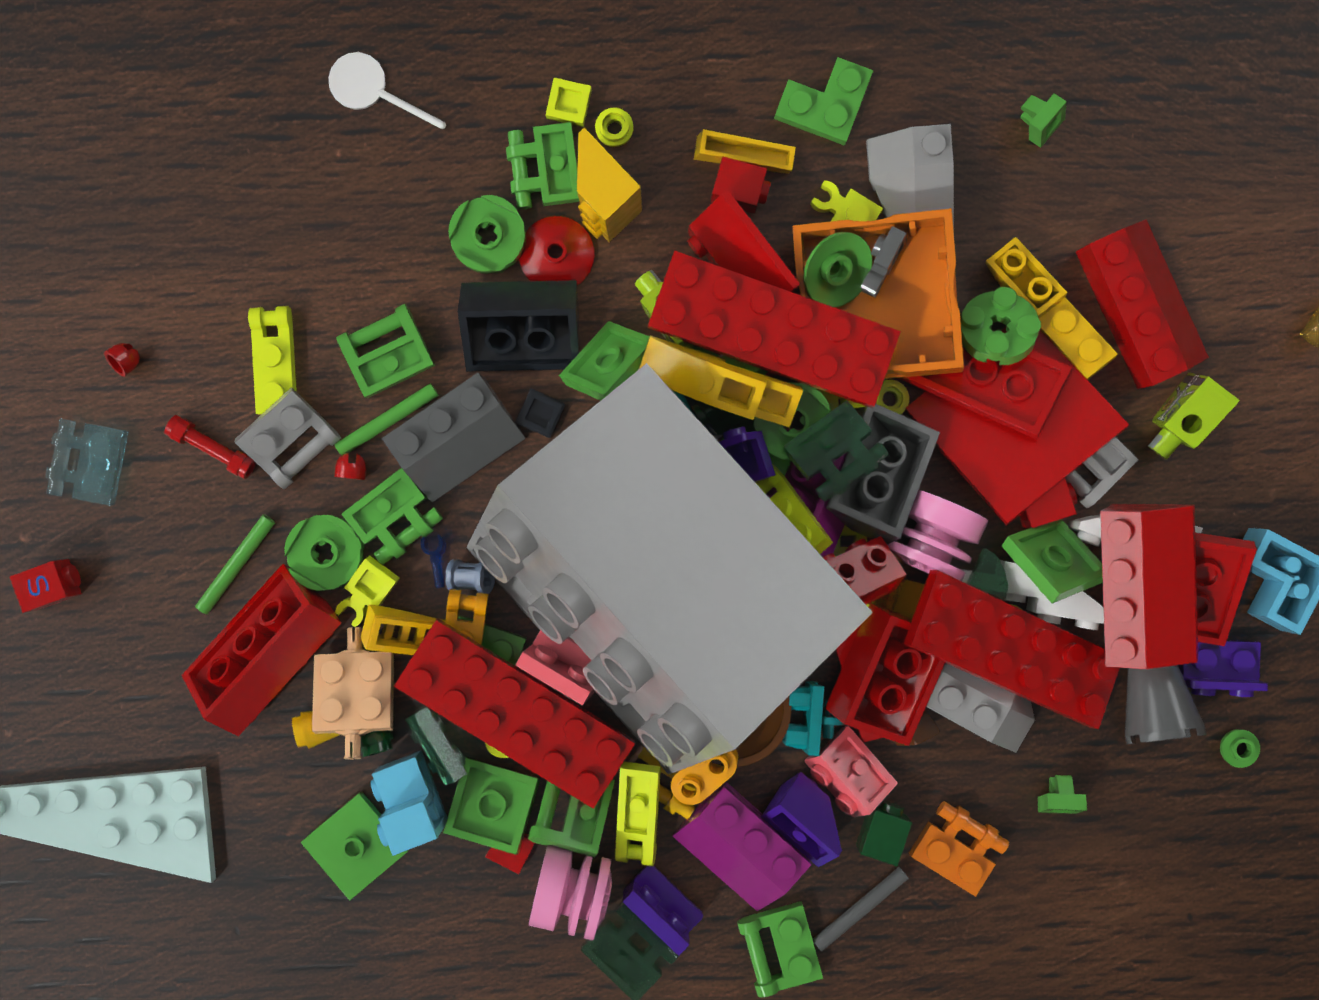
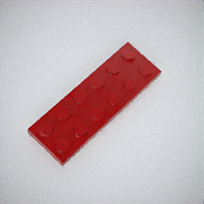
(774, 329)
(1011, 649)
(514, 713)

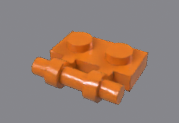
(954, 859)

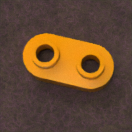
(704, 777)

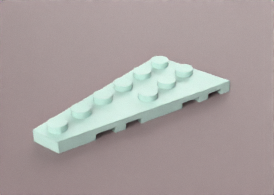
(130, 818)

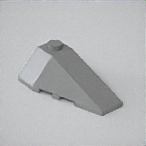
(913, 169)

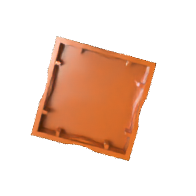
(916, 294)

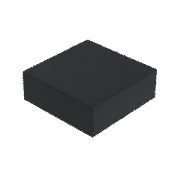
(540, 413)

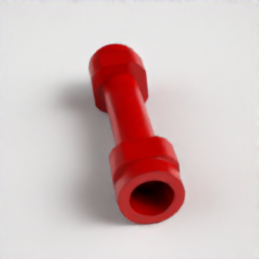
(184, 431)

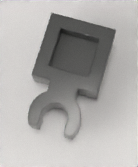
(886, 252)

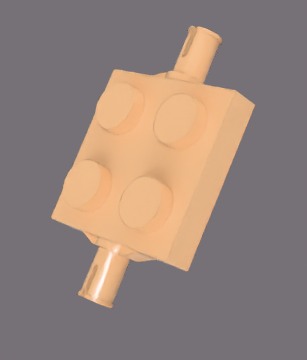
(353, 693)

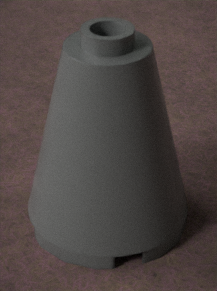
(1160, 706)

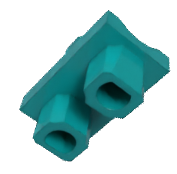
(808, 734)

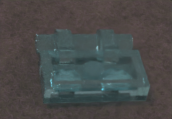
(98, 462)

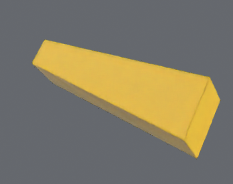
(773, 156)

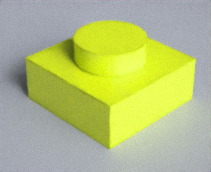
(568, 102)

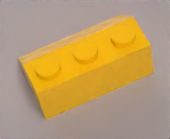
(605, 190)

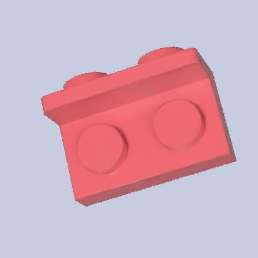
(558, 666)
(851, 774)

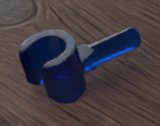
(435, 559)

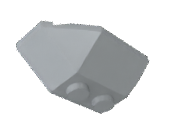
(982, 707)

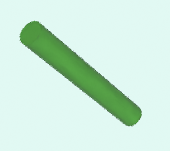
(386, 419)
(235, 564)

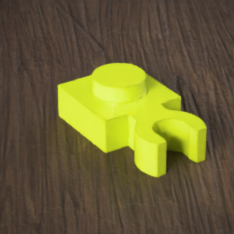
(852, 207)
(369, 587)

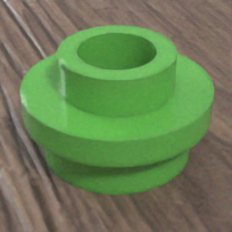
(1229, 746)

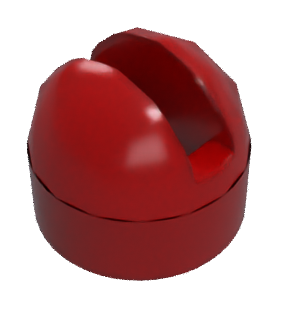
(122, 358)
(350, 470)

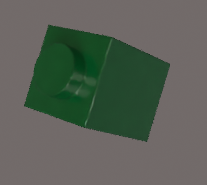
(884, 833)

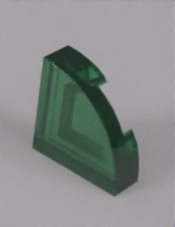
(989, 575)

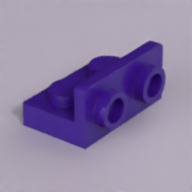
(1225, 668)
(662, 907)

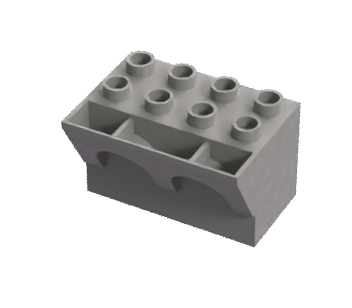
(665, 573)

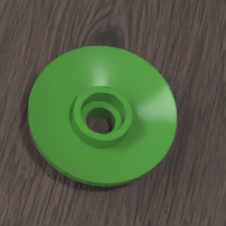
(837, 269)

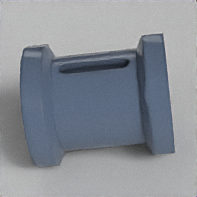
(468, 576)

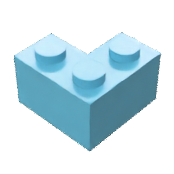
(1289, 581)
(411, 803)

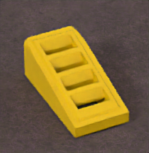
(390, 617)

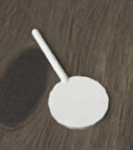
(359, 83)

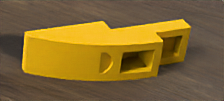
(1060, 321)
(722, 384)

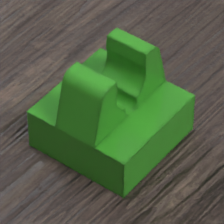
(1043, 117)
(1061, 797)

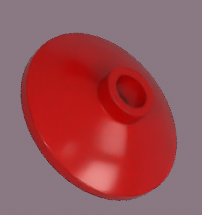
(577, 251)

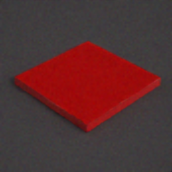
(1008, 466)

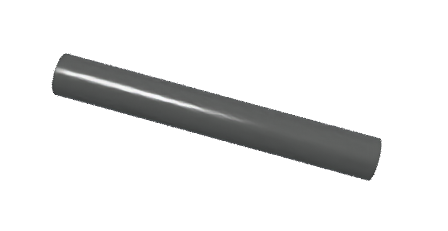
(860, 908)

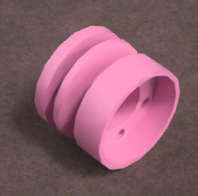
(938, 534)
(571, 892)

